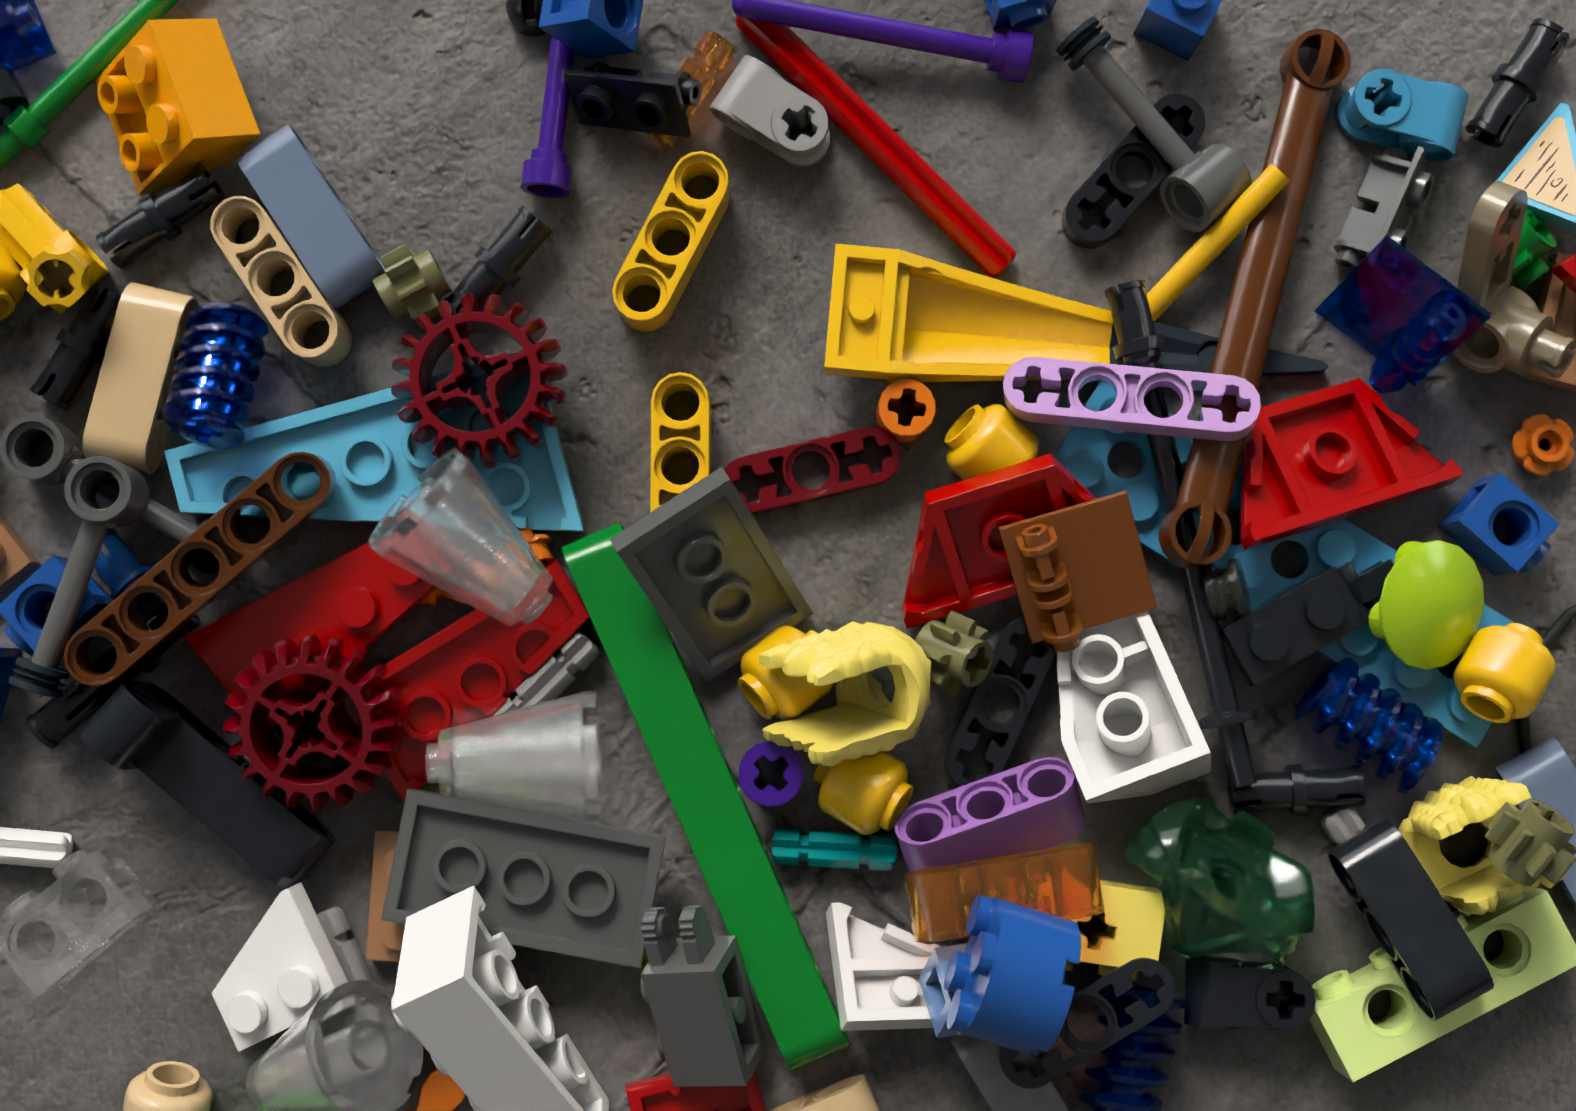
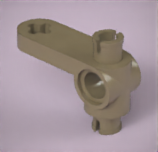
(1516, 333)

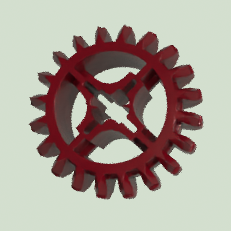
(451, 391)
(291, 711)

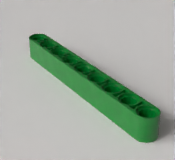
(707, 802)

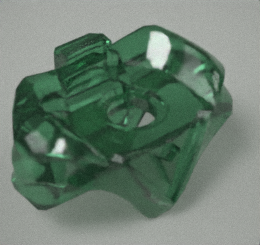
(1224, 882)

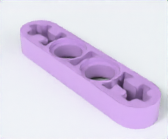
(1131, 387)

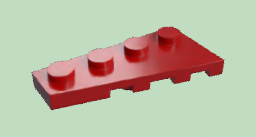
(346, 598)
(469, 674)

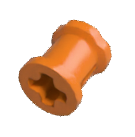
(921, 402)

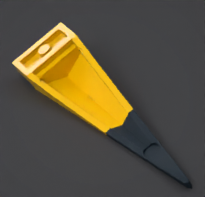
(940, 323)

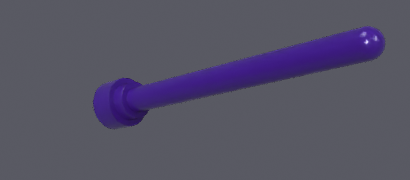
(1003, 53)
(548, 169)

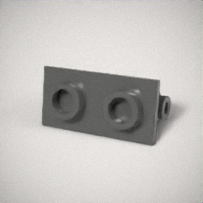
(1396, 189)

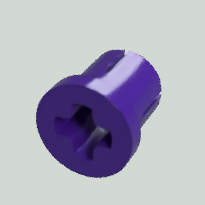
(770, 794)

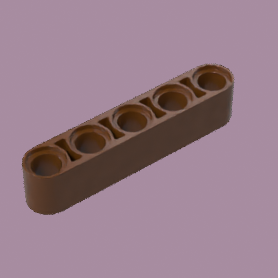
(171, 578)

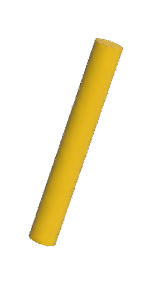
(1215, 240)

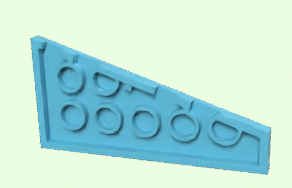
(378, 461)

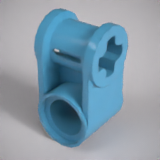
(1410, 113)

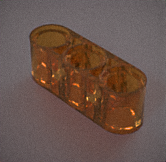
(1048, 880)

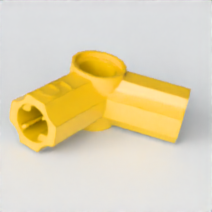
(52, 259)

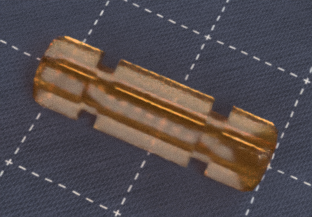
(711, 55)

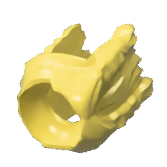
(863, 715)
(1447, 812)

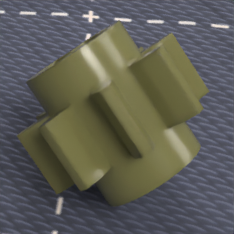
(411, 283)
(956, 652)
(1531, 842)

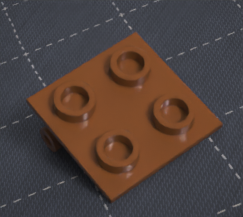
(1078, 569)

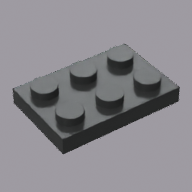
(711, 573)

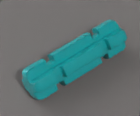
(834, 849)

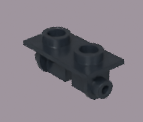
(634, 103)

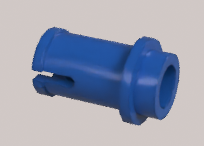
(120, 567)

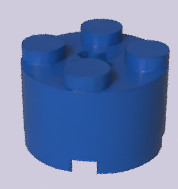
(1012, 976)

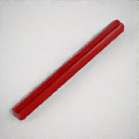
(881, 144)

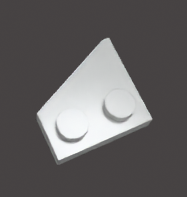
(278, 971)
(876, 973)

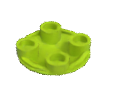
(1429, 604)

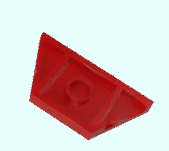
(1330, 460)
(958, 543)

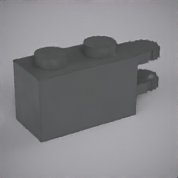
(699, 1001)

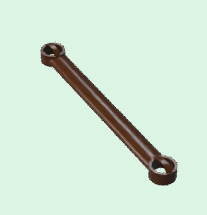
(1258, 291)

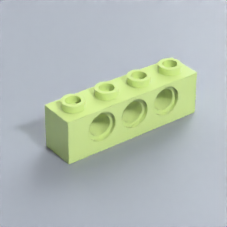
(1533, 952)

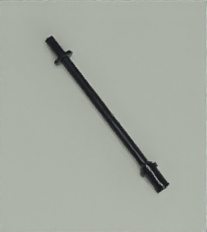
(1141, 347)

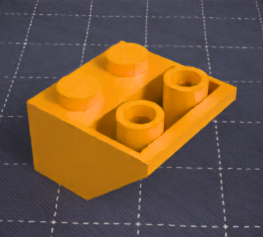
(175, 102)

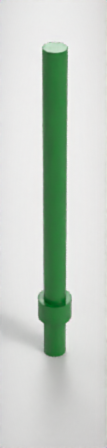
(29, 124)

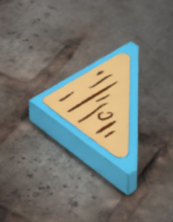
(1548, 170)

